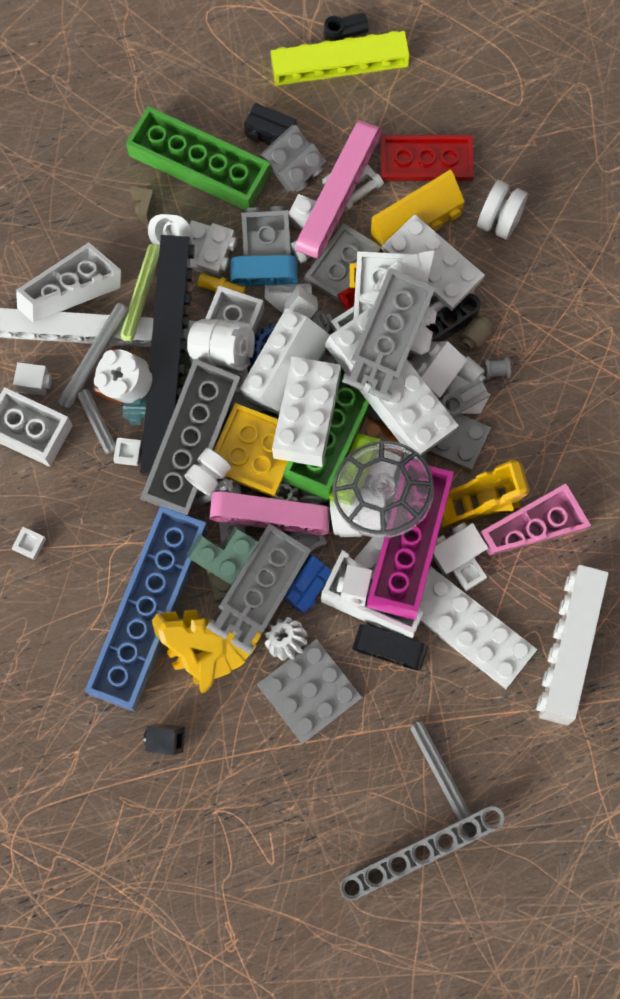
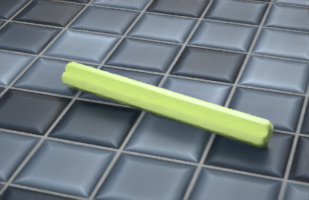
(140, 293)

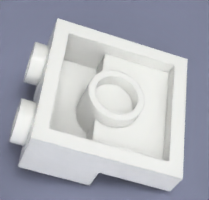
(211, 248)

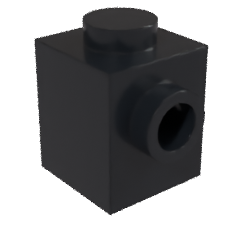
(164, 739)

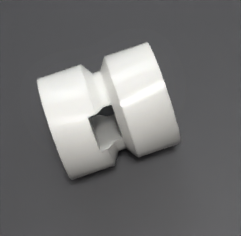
(206, 473)

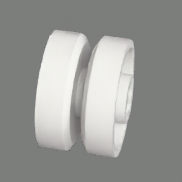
(505, 211)

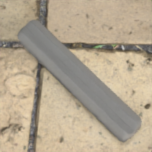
(96, 421)
(201, 498)

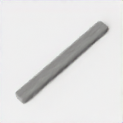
(93, 355)
(443, 776)

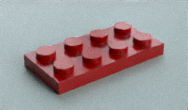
(426, 157)

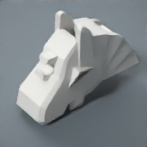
(418, 267)

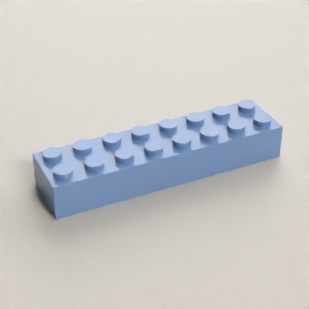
(153, 588)

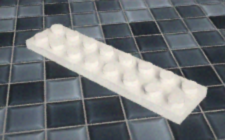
(464, 624)

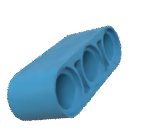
(264, 270)

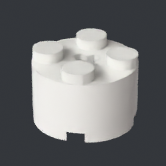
(123, 376)

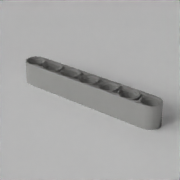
(413, 863)

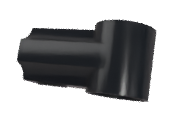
(345, 27)

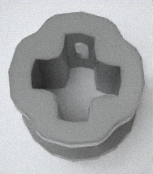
(497, 368)

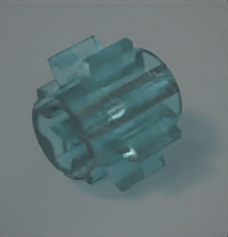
(134, 411)

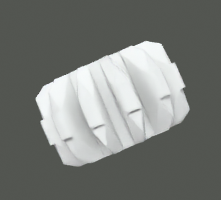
(286, 638)

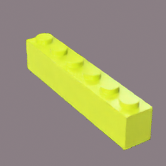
(340, 58)

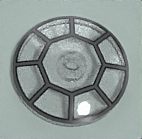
(383, 489)

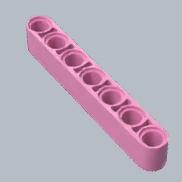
(338, 189)

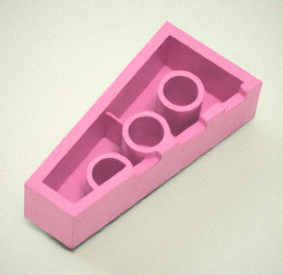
(539, 521)

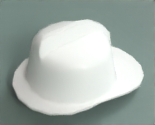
(168, 225)

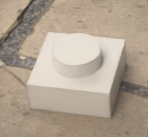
(127, 451)
(28, 543)
(469, 574)

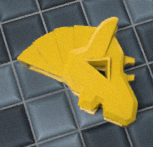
(485, 486)
(198, 648)

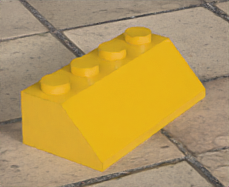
(432, 203)

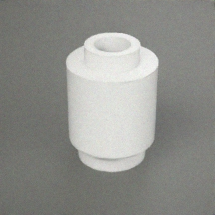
(471, 371)

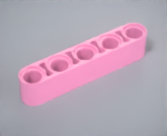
(262, 511)

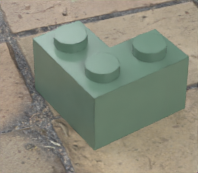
(226, 559)

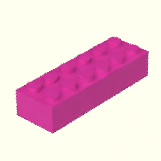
(408, 557)

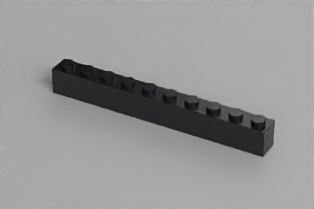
(167, 342)

